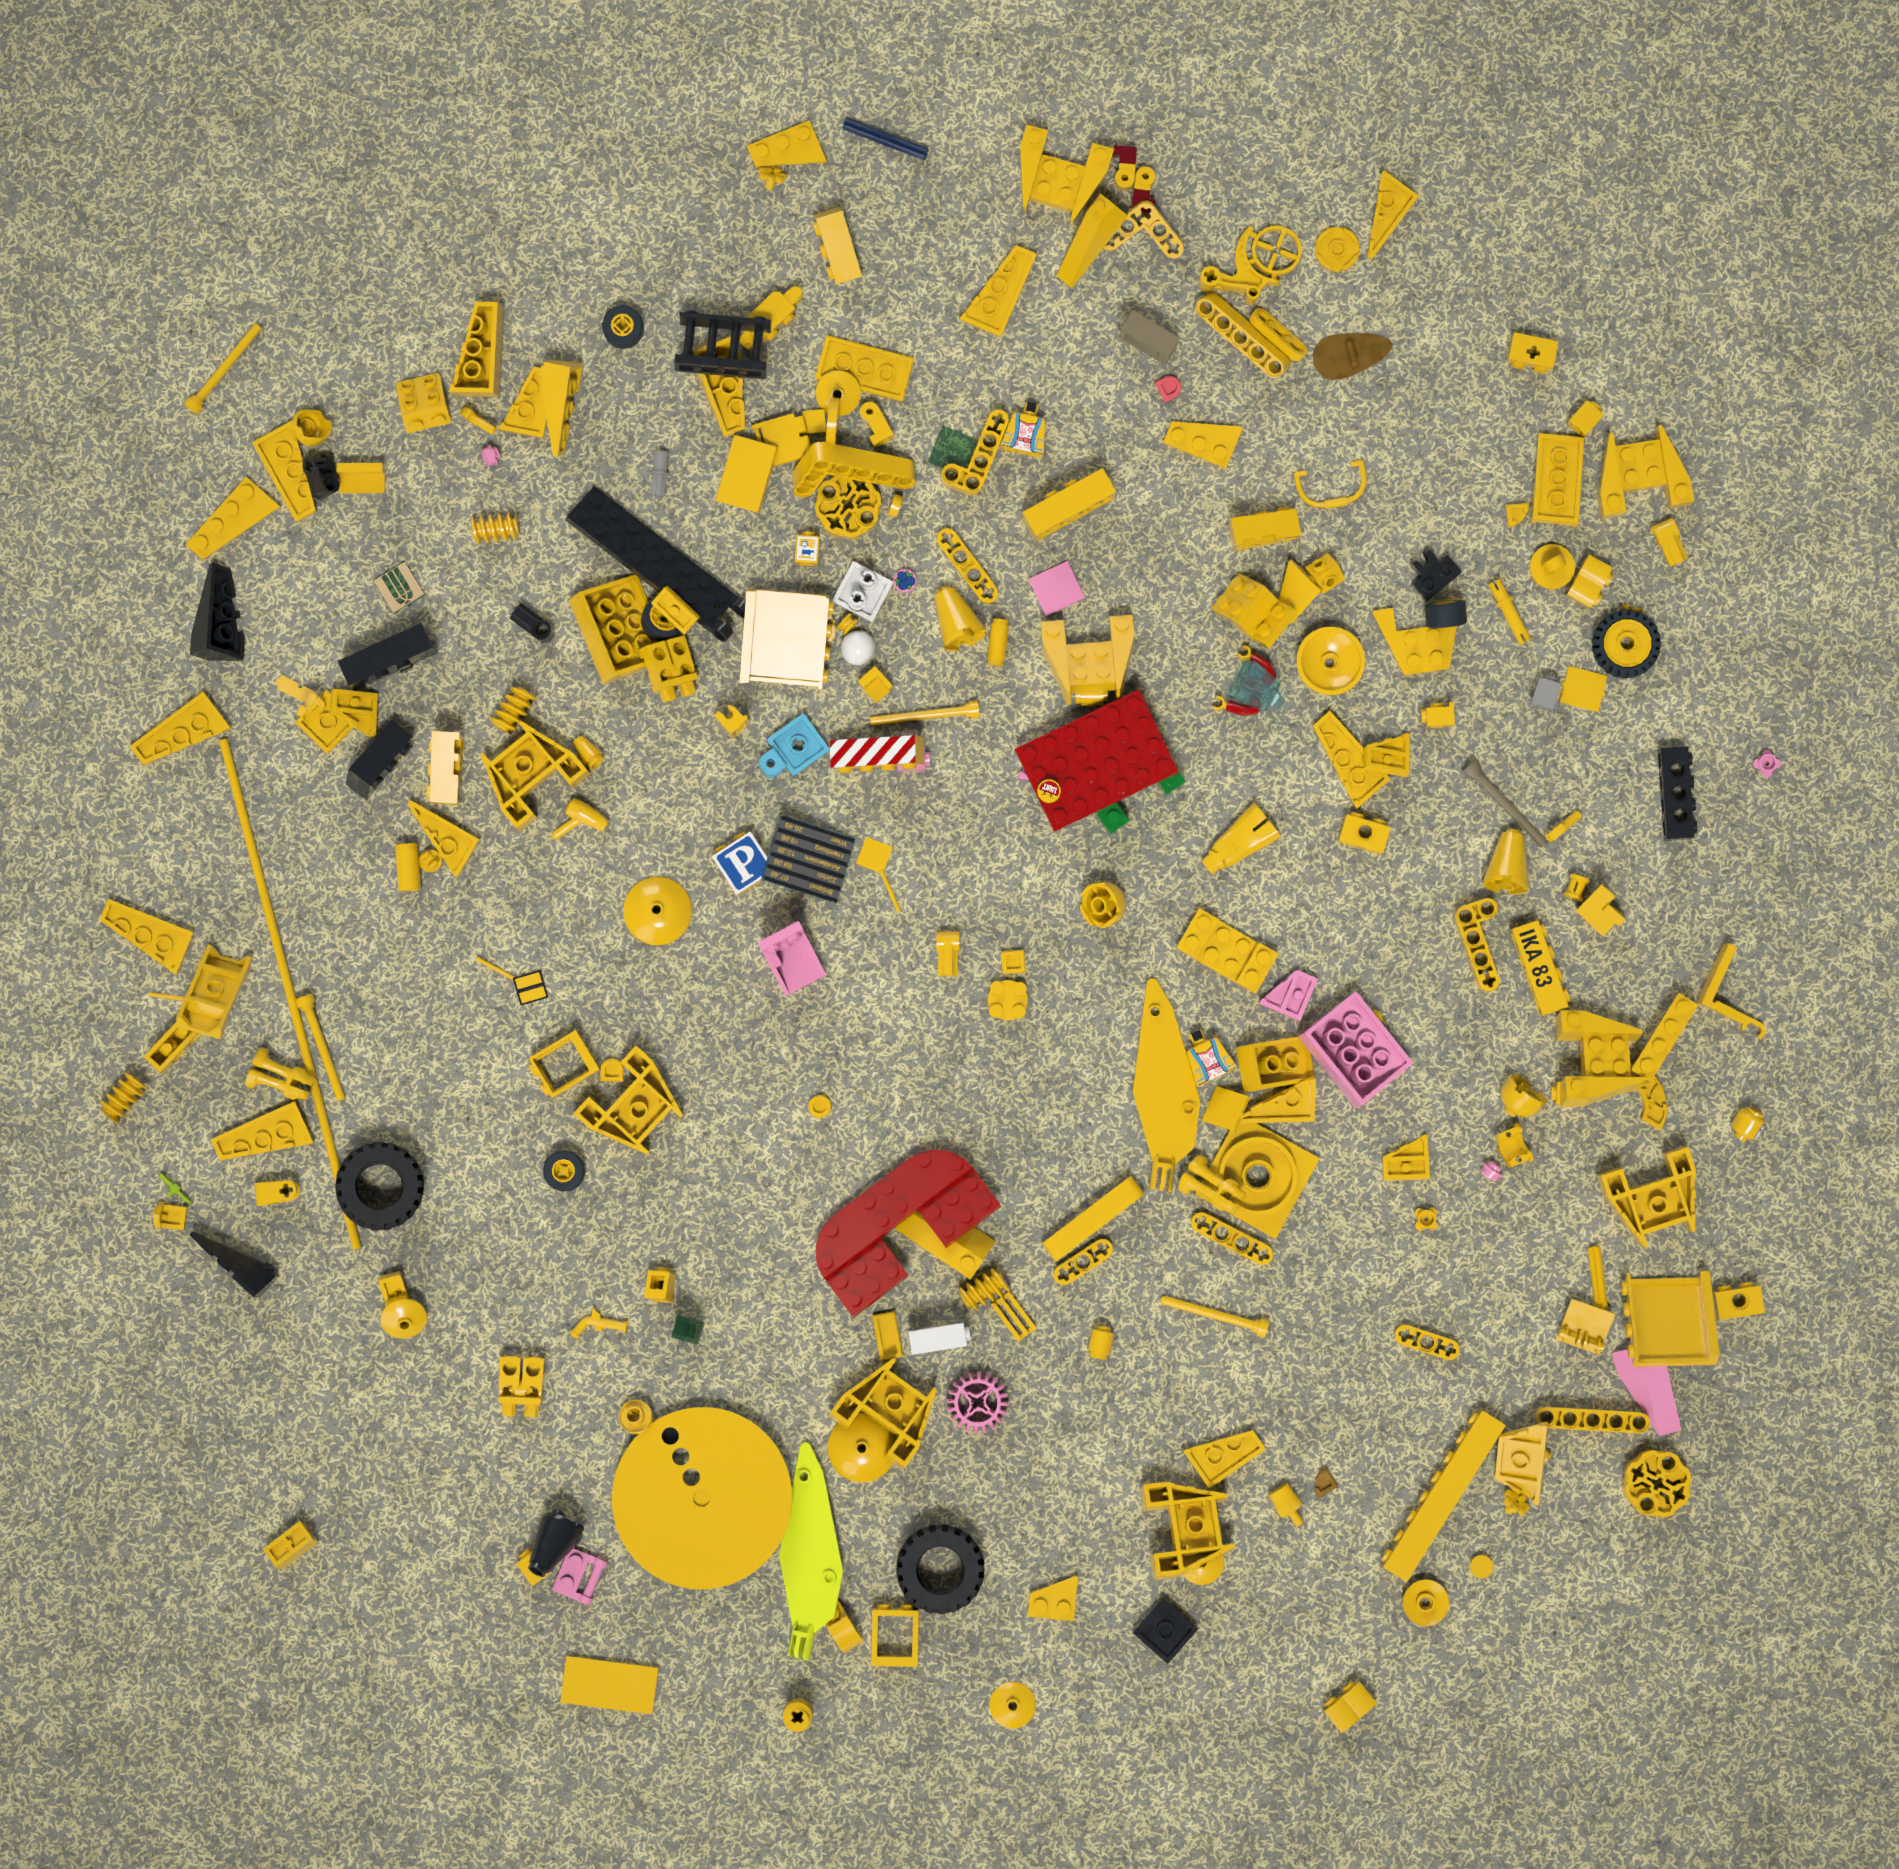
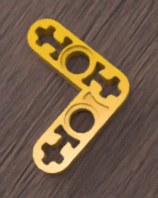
(1148, 223)

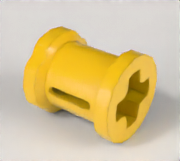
(1571, 893)

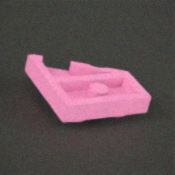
(1291, 995)

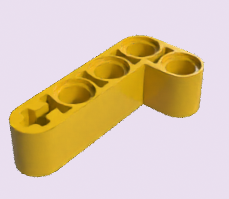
(980, 452)
(1481, 946)

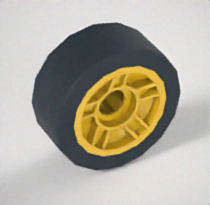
(655, 627)

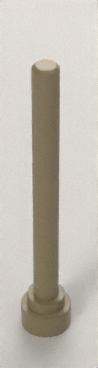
(1475, 772)

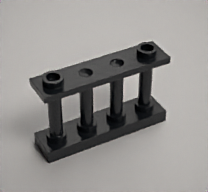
(727, 366)

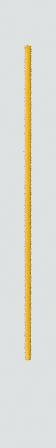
(284, 972)

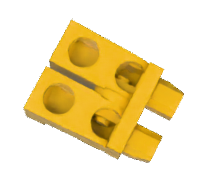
(670, 666)
(521, 1391)

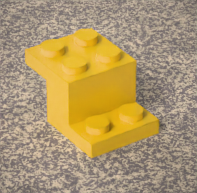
(1254, 610)

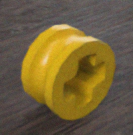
(847, 624)

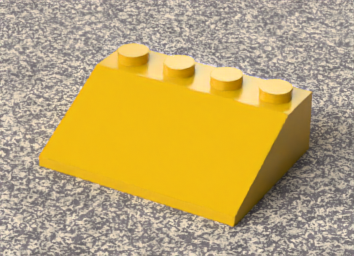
(613, 627)

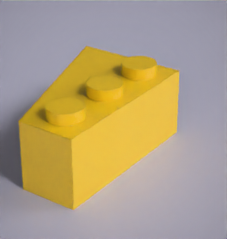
(836, 245)
(1264, 528)

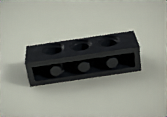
(1671, 828)

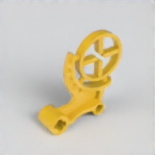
(1247, 279)

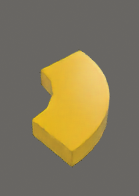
(1654, 1104)

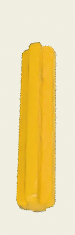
(1597, 1277)

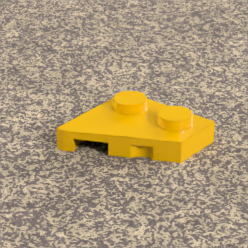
(356, 709)
(1055, 1601)

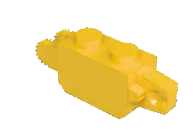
(778, 309)

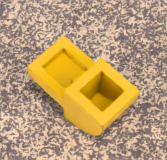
(843, 1630)

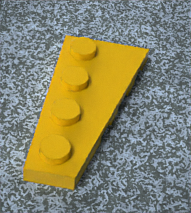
(237, 514)

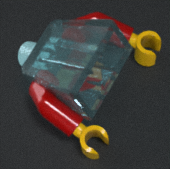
(1253, 688)

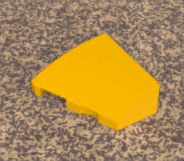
(1297, 589)

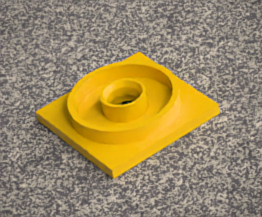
(1288, 1172)

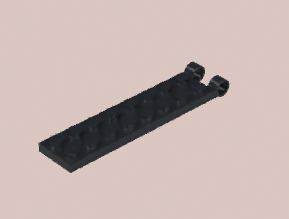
(654, 560)

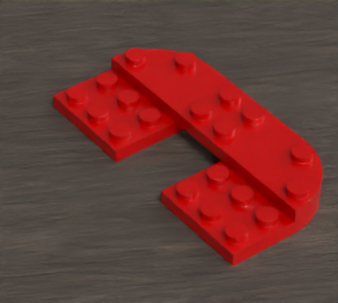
(850, 1242)

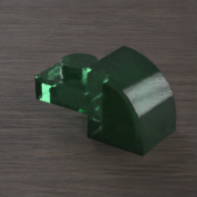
(688, 1329)

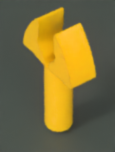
(474, 419)
(1563, 826)

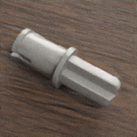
(659, 473)

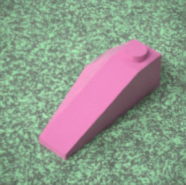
(1651, 1391)

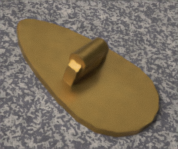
(1349, 354)

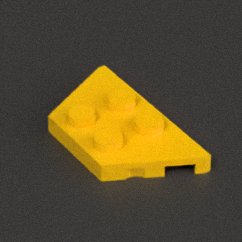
(1522, 1460)

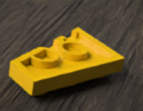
(790, 147)

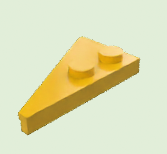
(451, 842)

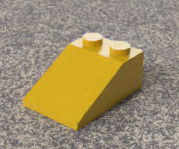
(1274, 1064)

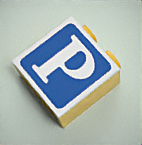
(741, 862)

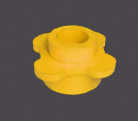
(1421, 1214)

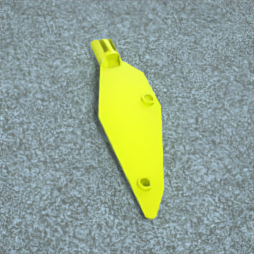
(810, 1556)

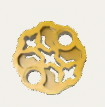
(867, 506)
(1658, 1504)

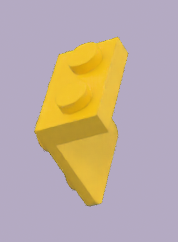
(422, 402)

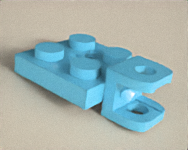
(785, 756)

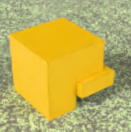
(1599, 911)

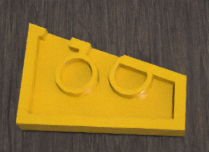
(528, 412)
(1204, 441)
(1224, 1456)

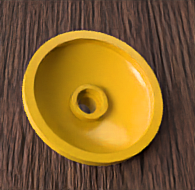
(1338, 646)
(661, 927)
(854, 1464)

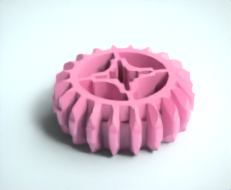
(965, 1417)

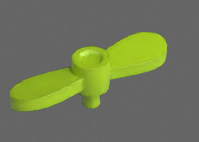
(174, 1189)

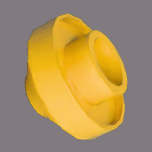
(635, 1416)

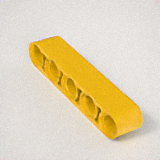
(1232, 334)
(1093, 1218)
(1603, 1419)

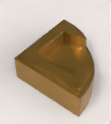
(1324, 1483)

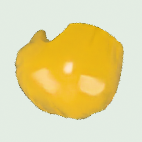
(311, 427)

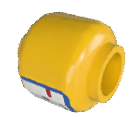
(1748, 1124)

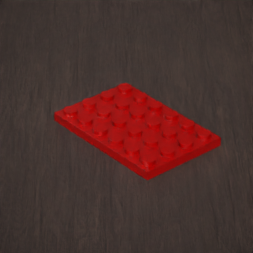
(1098, 759)

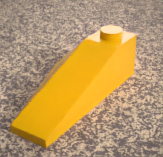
(1093, 233)
(558, 386)
(723, 392)
(963, 1255)

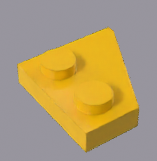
(1389, 756)
(1408, 1162)

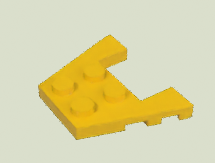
(1417, 649)

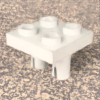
(862, 592)

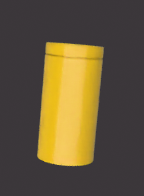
(407, 867)

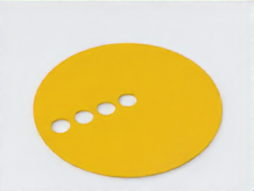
(713, 1542)

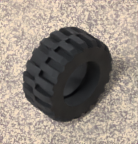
(379, 1154)
(972, 1569)

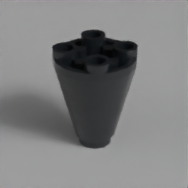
(553, 1541)

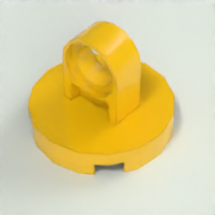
(1552, 566)

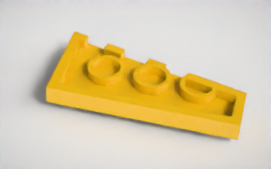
(996, 301)
(284, 462)
(184, 728)
(1347, 760)
(152, 935)
(268, 1133)

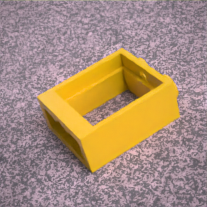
(584, 1052)
(894, 1660)

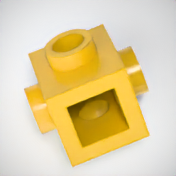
(1325, 573)

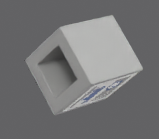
(1547, 694)

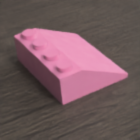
(1355, 1050)

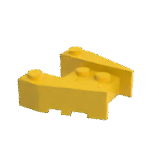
(1057, 181)
(1641, 468)
(1089, 665)
(524, 768)
(1602, 1057)
(636, 1109)
(1656, 1202)
(893, 1406)
(1192, 1526)

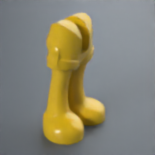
(292, 1076)
(1220, 1196)

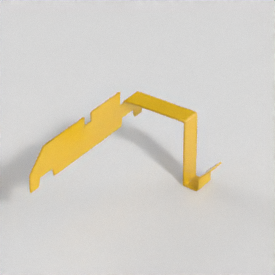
(303, 694)

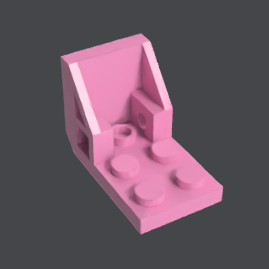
(792, 958)

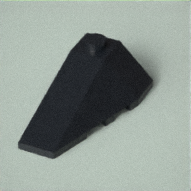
(215, 625)
(247, 1270)

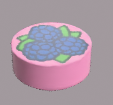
(904, 580)

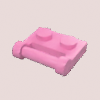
(572, 1573)

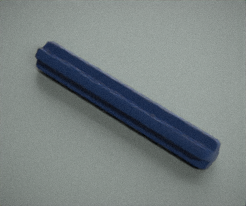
(885, 138)

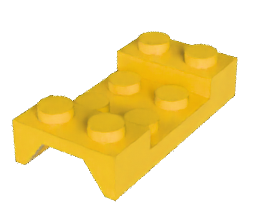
(1227, 951)
(212, 993)

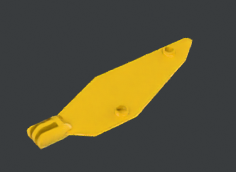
(1164, 1088)

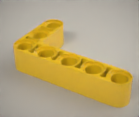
(850, 463)

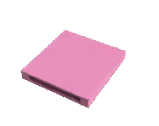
(1056, 588)

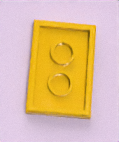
(746, 474)

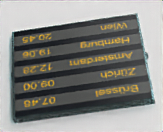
(808, 859)

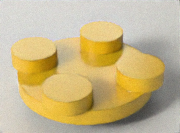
(1007, 1000)

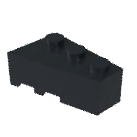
(378, 760)

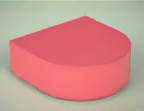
(1168, 387)

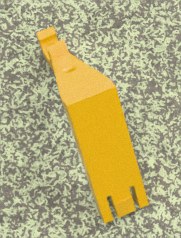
(1711, 986)

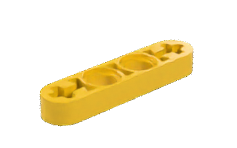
(968, 565)
(1233, 1235)

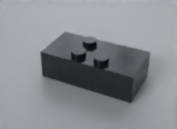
(387, 657)

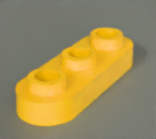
(1278, 334)

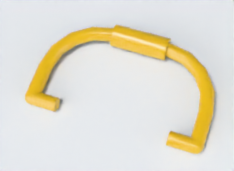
(1337, 502)

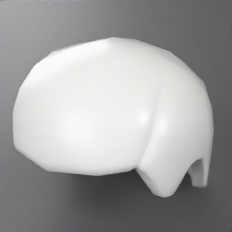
(858, 647)

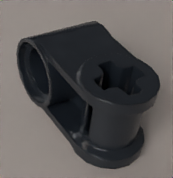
(321, 476)

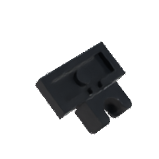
(1433, 574)

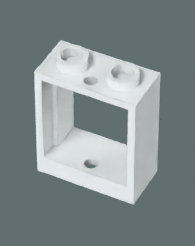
(939, 1338)

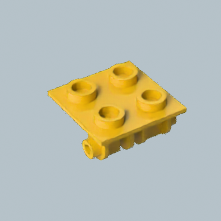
(1585, 1326)

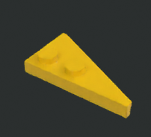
(1391, 206)
(1289, 1105)

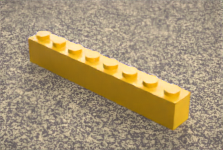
(1443, 1495)

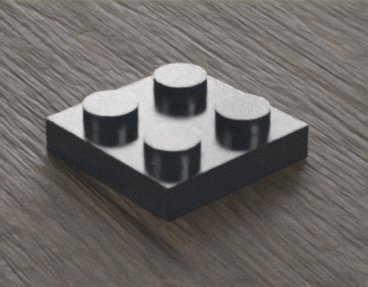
(1165, 1630)

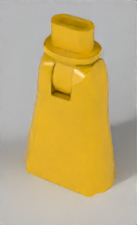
(1241, 840)

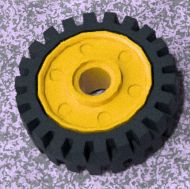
(1616, 659)

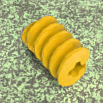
(495, 528)
(512, 709)
(122, 1097)
(983, 1290)
(798, 1724)

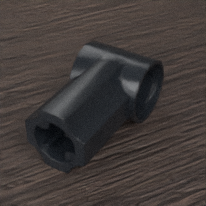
(531, 623)

